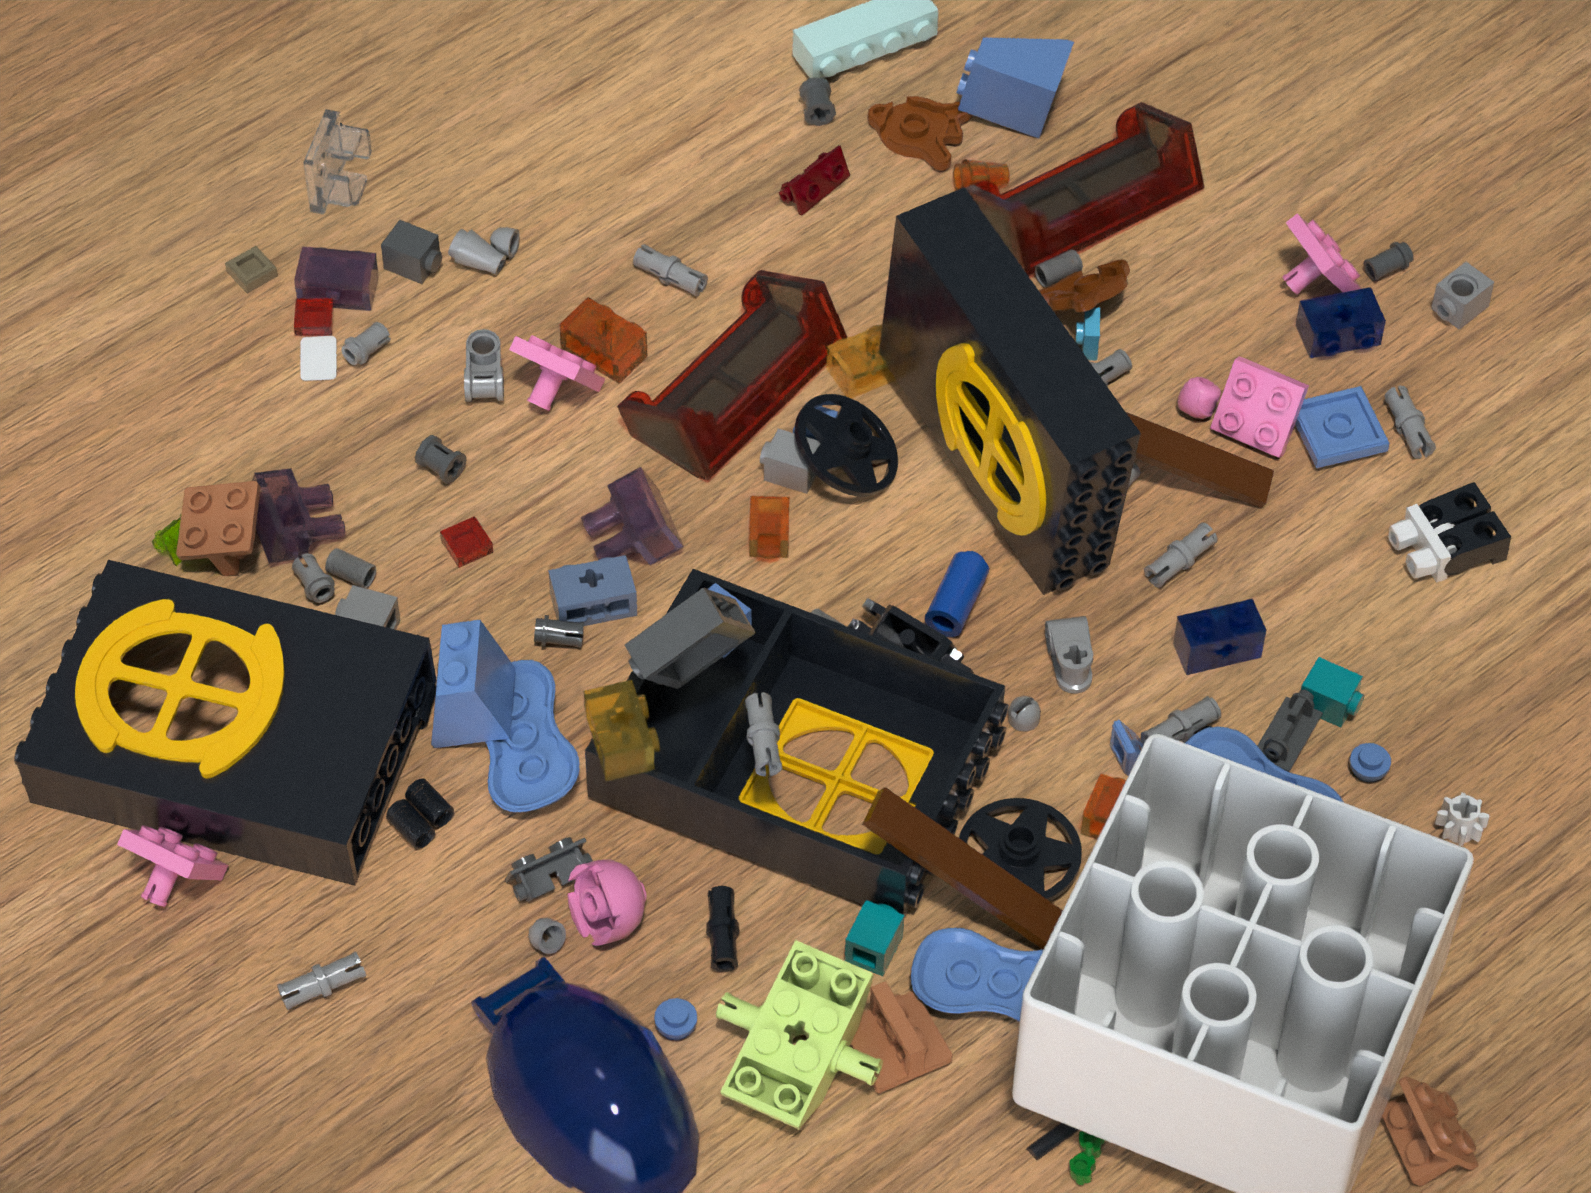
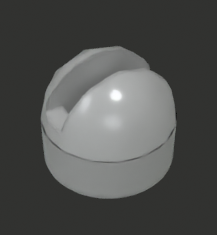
(505, 240)
(1028, 717)
(552, 929)

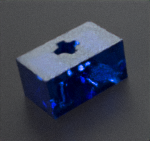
(1340, 322)
(1219, 636)

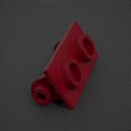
(816, 181)

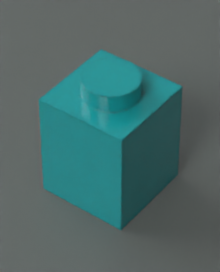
(1334, 691)
(874, 937)

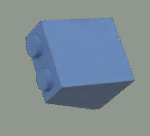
(1013, 81)
(471, 687)

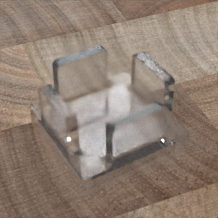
(325, 163)

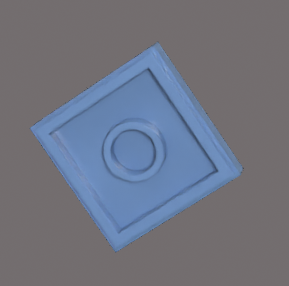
(1340, 427)

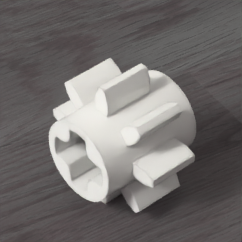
(1462, 819)

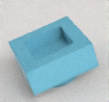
(1088, 333)

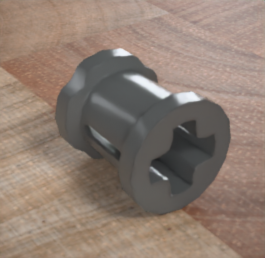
(816, 94)
(440, 459)

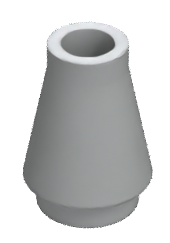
(475, 252)

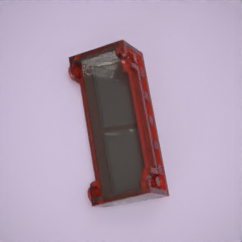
(1098, 192)
(740, 376)

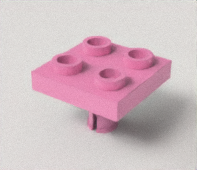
(1321, 259)
(556, 367)
(1259, 406)
(171, 860)

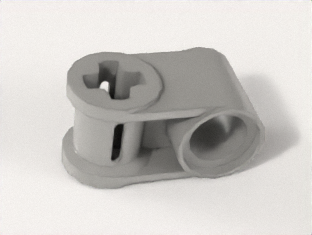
(483, 366)
(1070, 652)

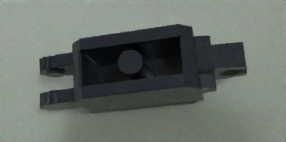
(908, 632)

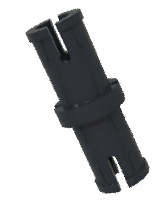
(722, 928)

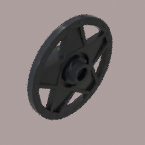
(846, 445)
(1023, 846)

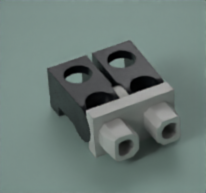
(1450, 534)

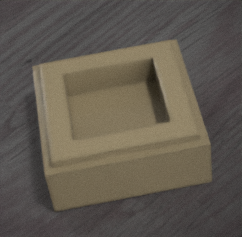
(251, 269)

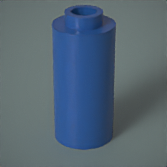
(957, 593)

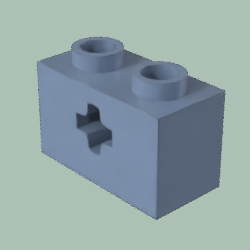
(593, 591)

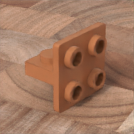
(219, 524)
(901, 1036)
(1428, 1132)

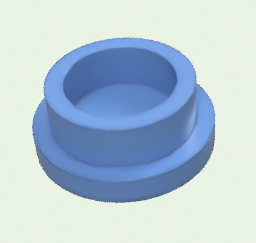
(1370, 762)
(675, 1018)

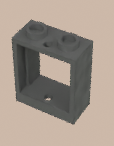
(689, 639)

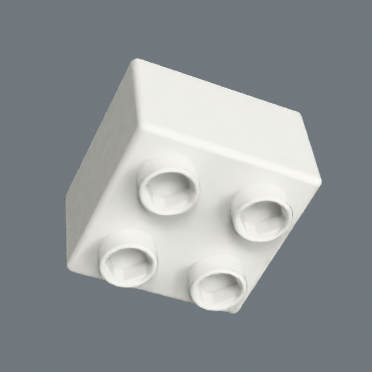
(1238, 975)

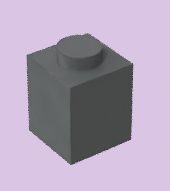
(411, 252)

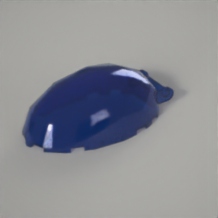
(587, 1087)

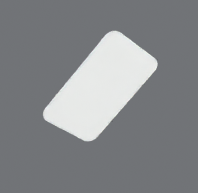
(318, 358)

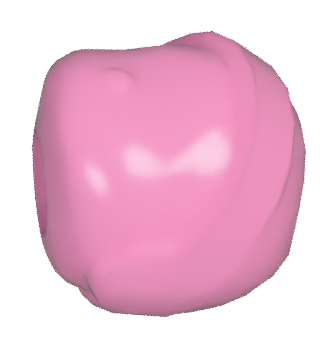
(1198, 397)

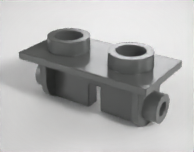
(1290, 730)
(534, 873)

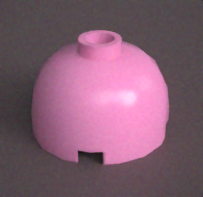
(606, 900)

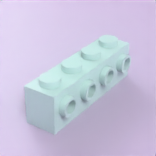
(862, 34)

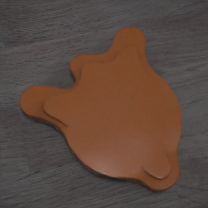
(920, 128)
(1086, 291)

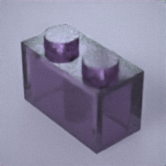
(339, 275)

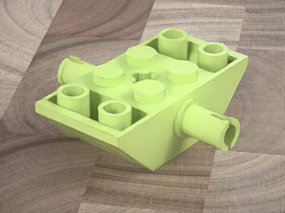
(810, 998)

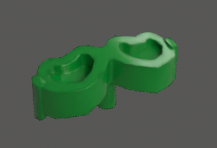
(1084, 1163)

